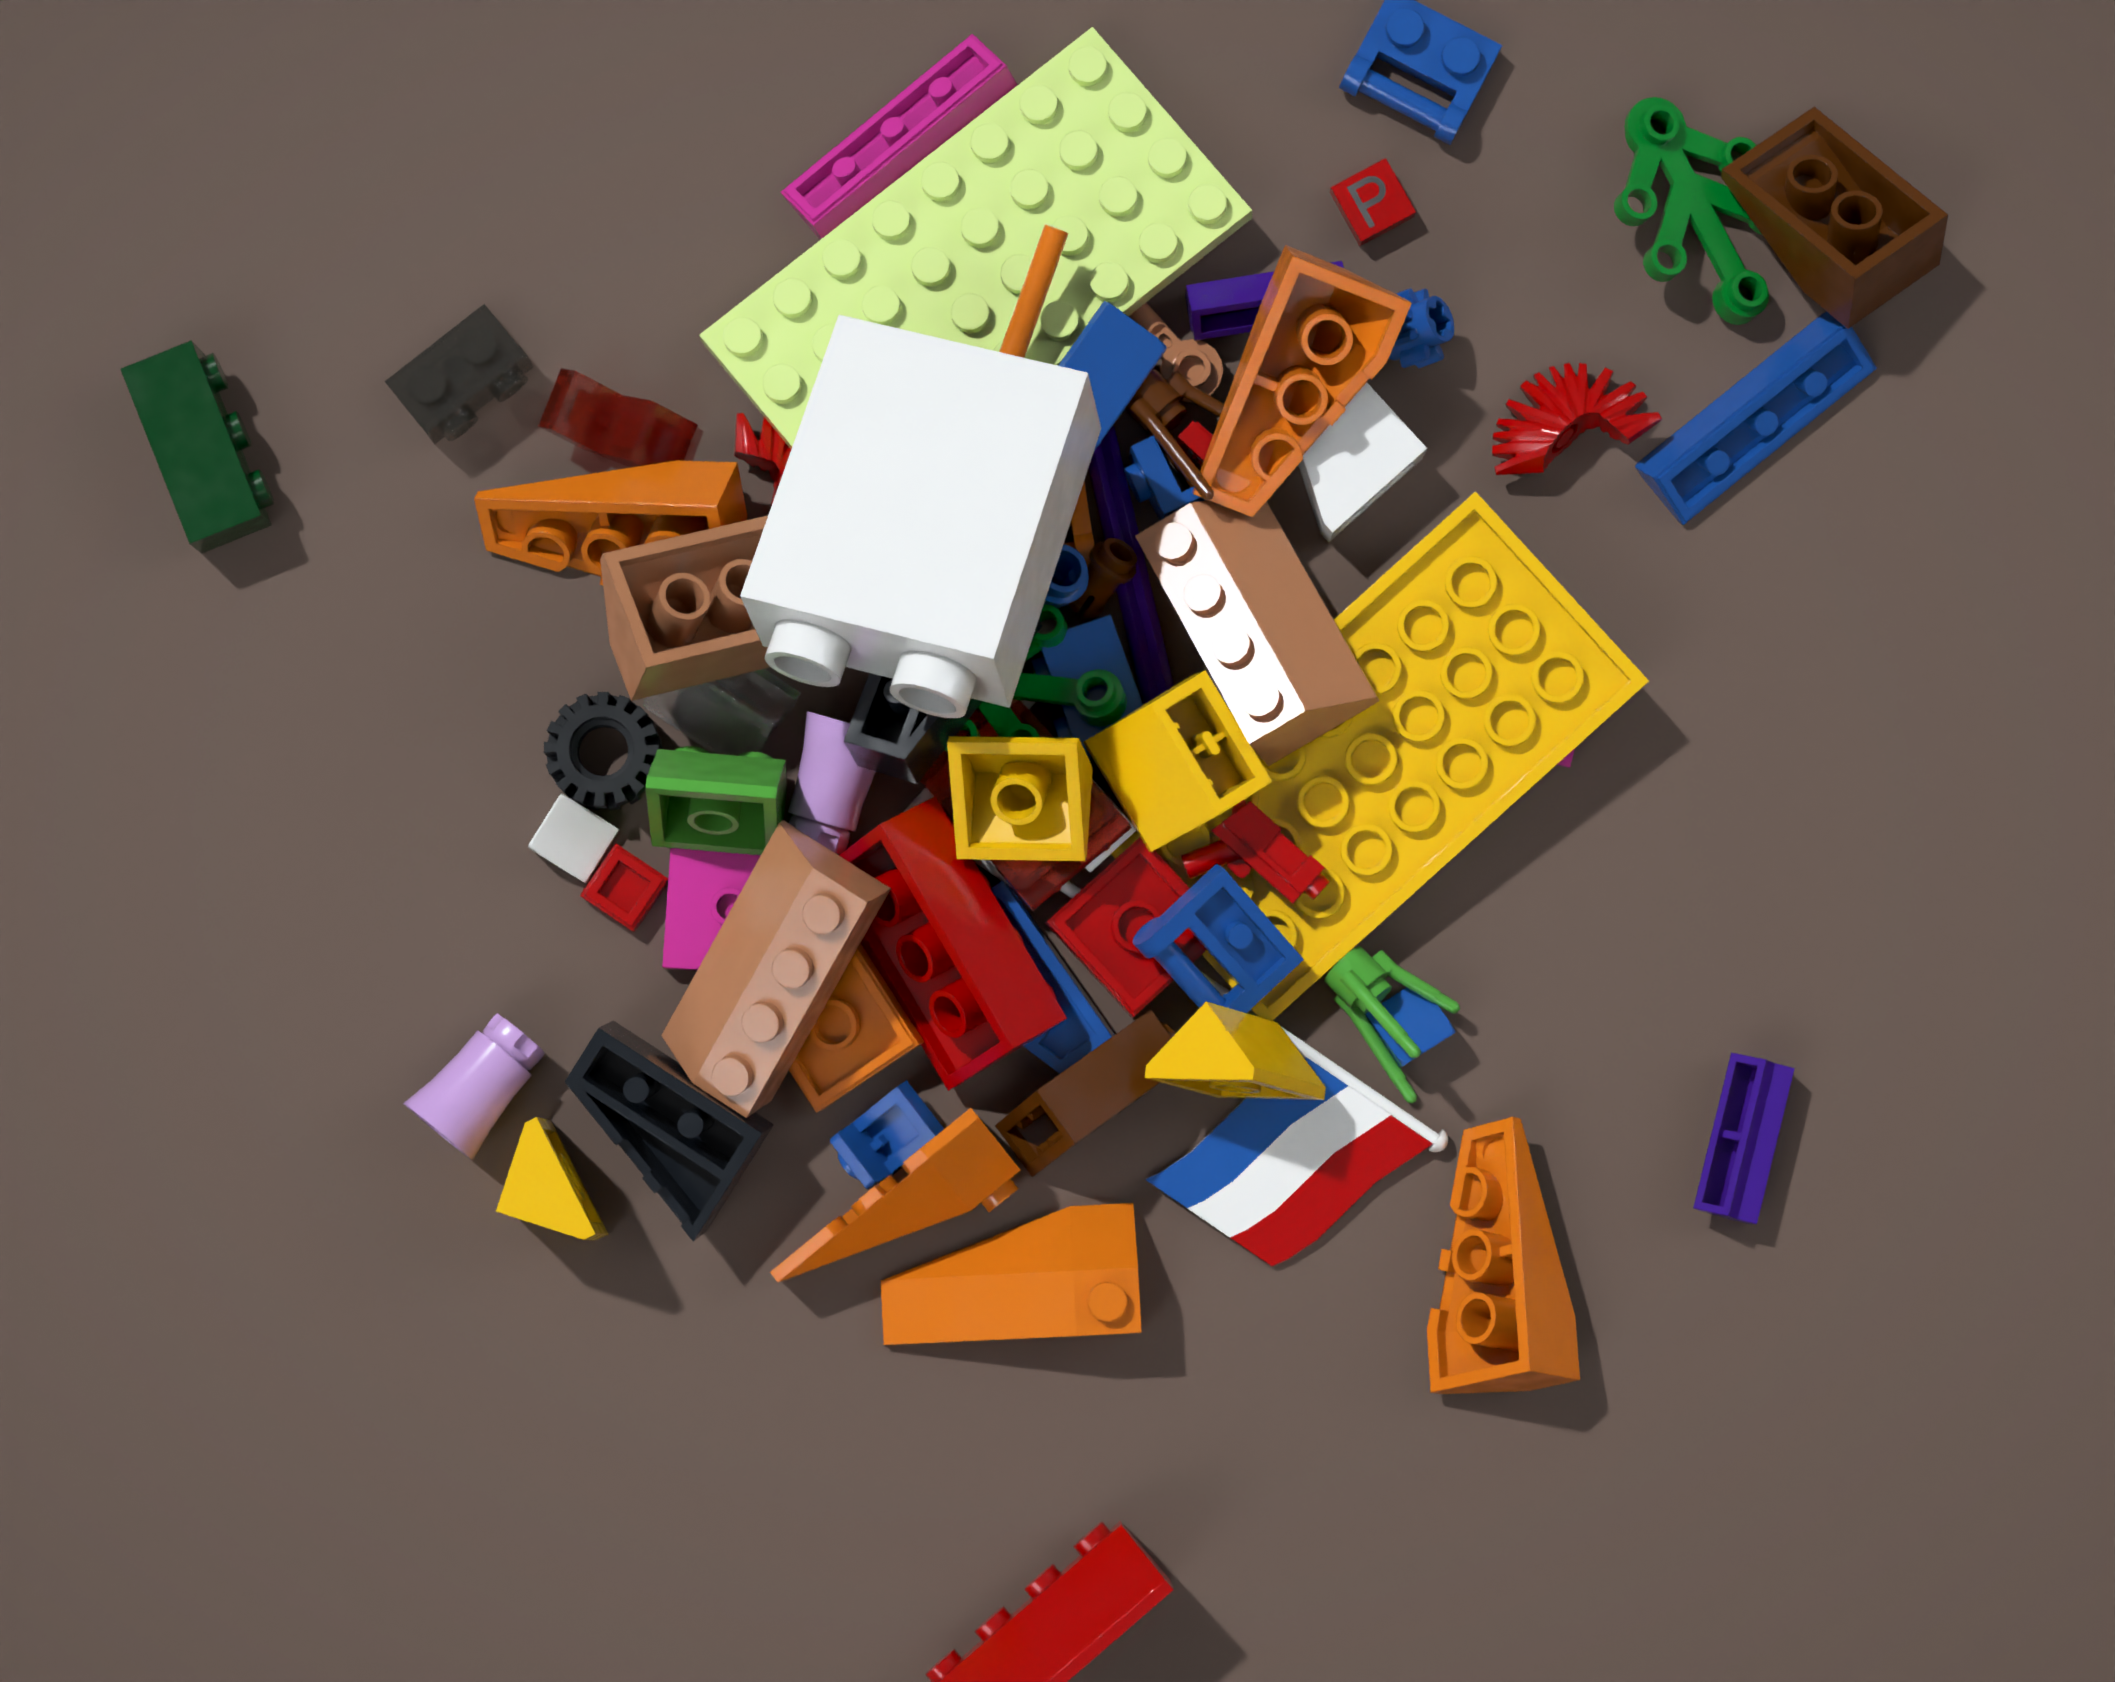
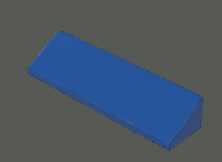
(1117, 359)
(1755, 416)

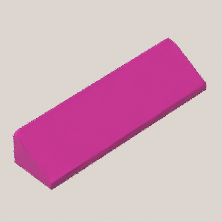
(900, 135)

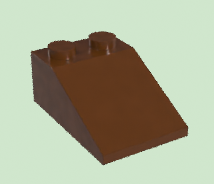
(1837, 216)

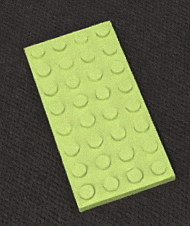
(959, 230)

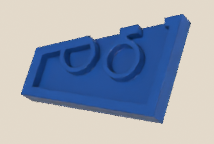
(1084, 1025)

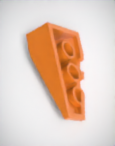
(1303, 362)
(596, 513)
(936, 1183)
(1034, 1281)
(1504, 1291)

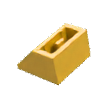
(1177, 761)

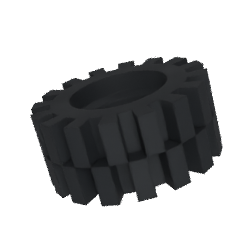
(565, 742)

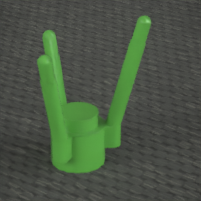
(1361, 988)

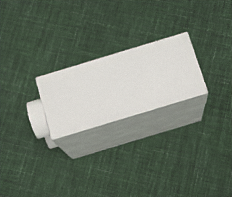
(921, 516)

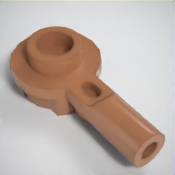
(1191, 358)

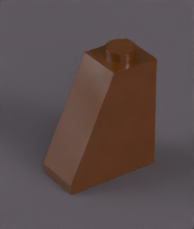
(1085, 1095)

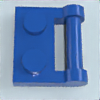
(1431, 51)
(1232, 933)

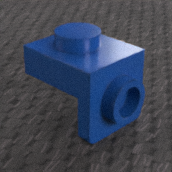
(1153, 479)
(885, 1136)

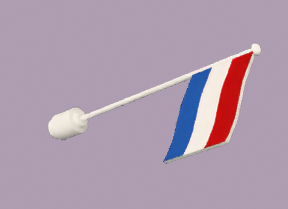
(1291, 1166)

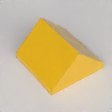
(1020, 798)
(1234, 1057)
(547, 1187)

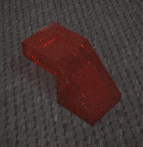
(614, 424)

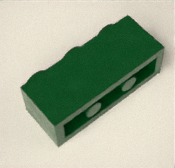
(199, 445)

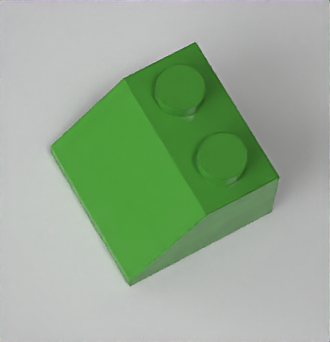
(715, 800)

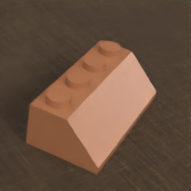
(680, 609)
(1257, 624)
(772, 969)

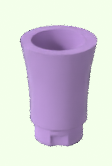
(828, 785)
(477, 1085)

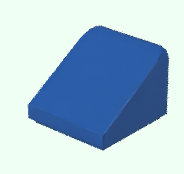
(1419, 1018)

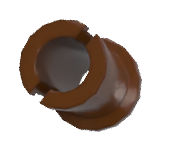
(1109, 566)

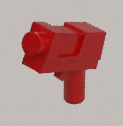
(1256, 842)

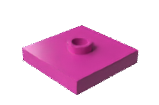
(699, 900)

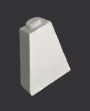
(1357, 461)

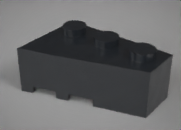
(898, 738)
(668, 1127)

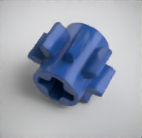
(1424, 329)

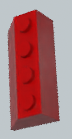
(950, 947)
(1068, 1616)

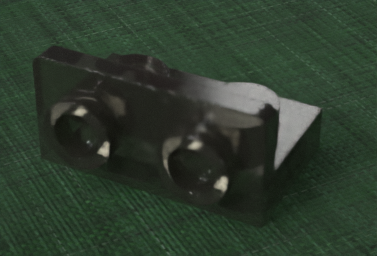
(461, 376)

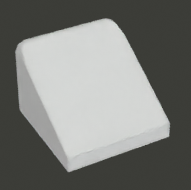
(573, 838)

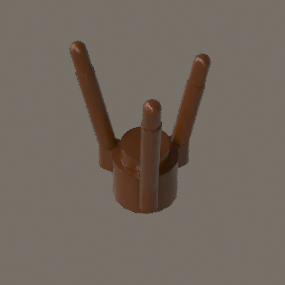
(1160, 410)

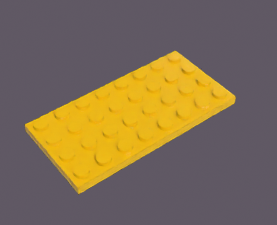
(1480, 694)

